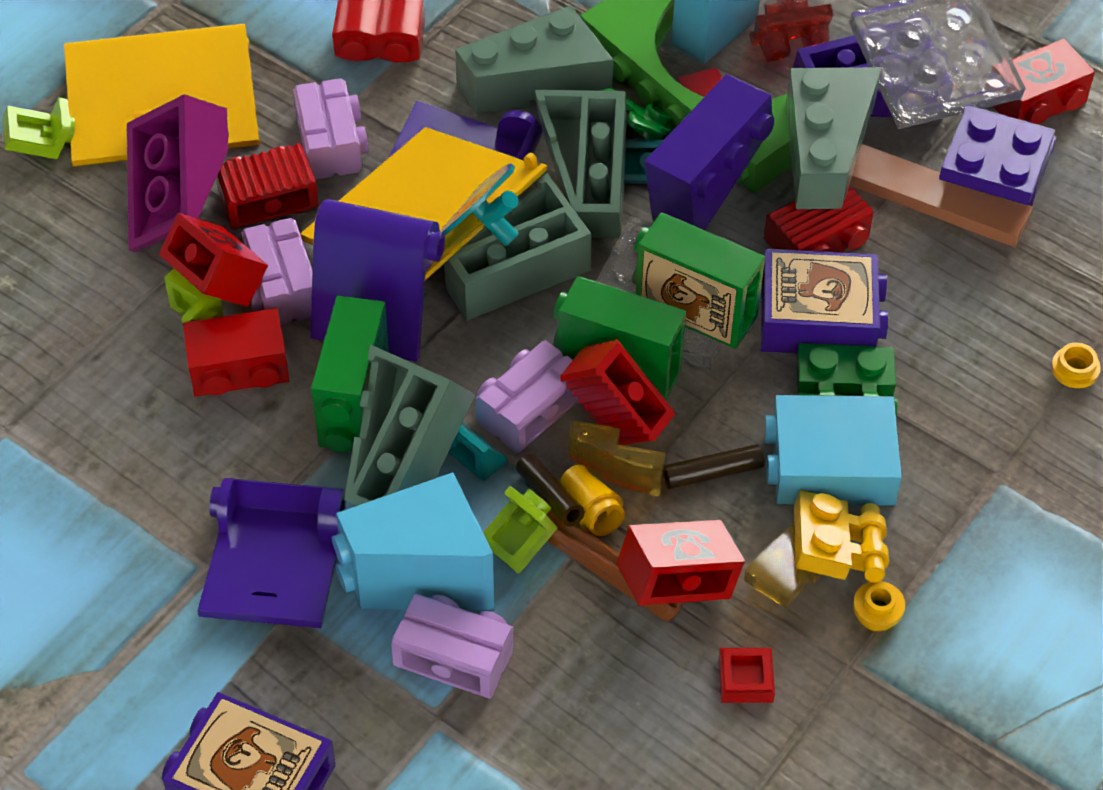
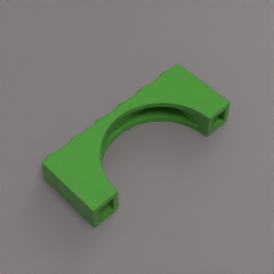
(633, 36)

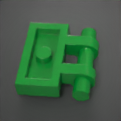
(846, 370)

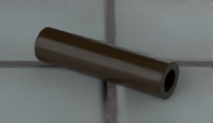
(713, 466)
(550, 490)

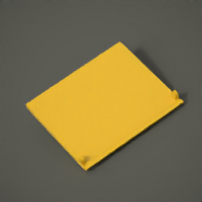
(132, 75)
(434, 179)

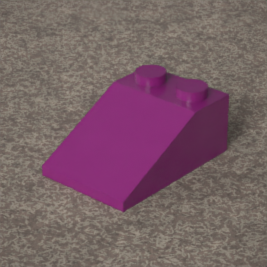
(172, 165)

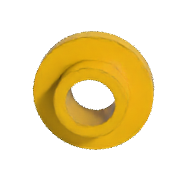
(1080, 357)
(874, 616)

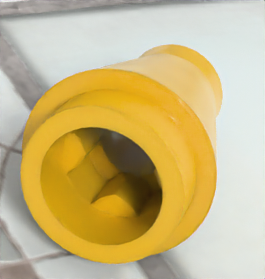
(601, 504)

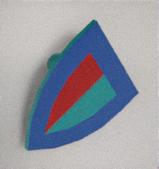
(488, 213)

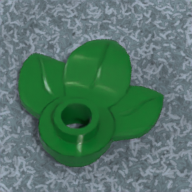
(648, 122)

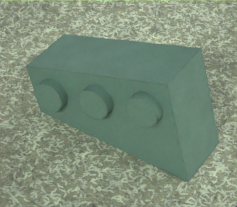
(536, 55)
(826, 129)
(588, 153)
(546, 252)
(404, 427)

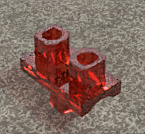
(790, 21)

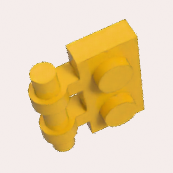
(825, 533)

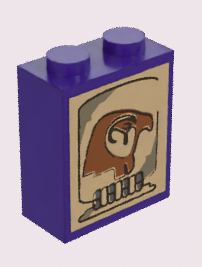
(821, 300)
(248, 750)

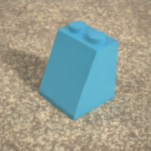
(414, 544)

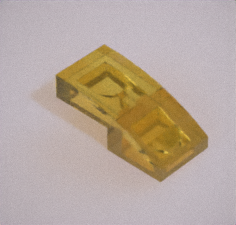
(626, 466)
(776, 571)

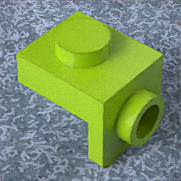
(37, 131)
(189, 300)
(520, 529)

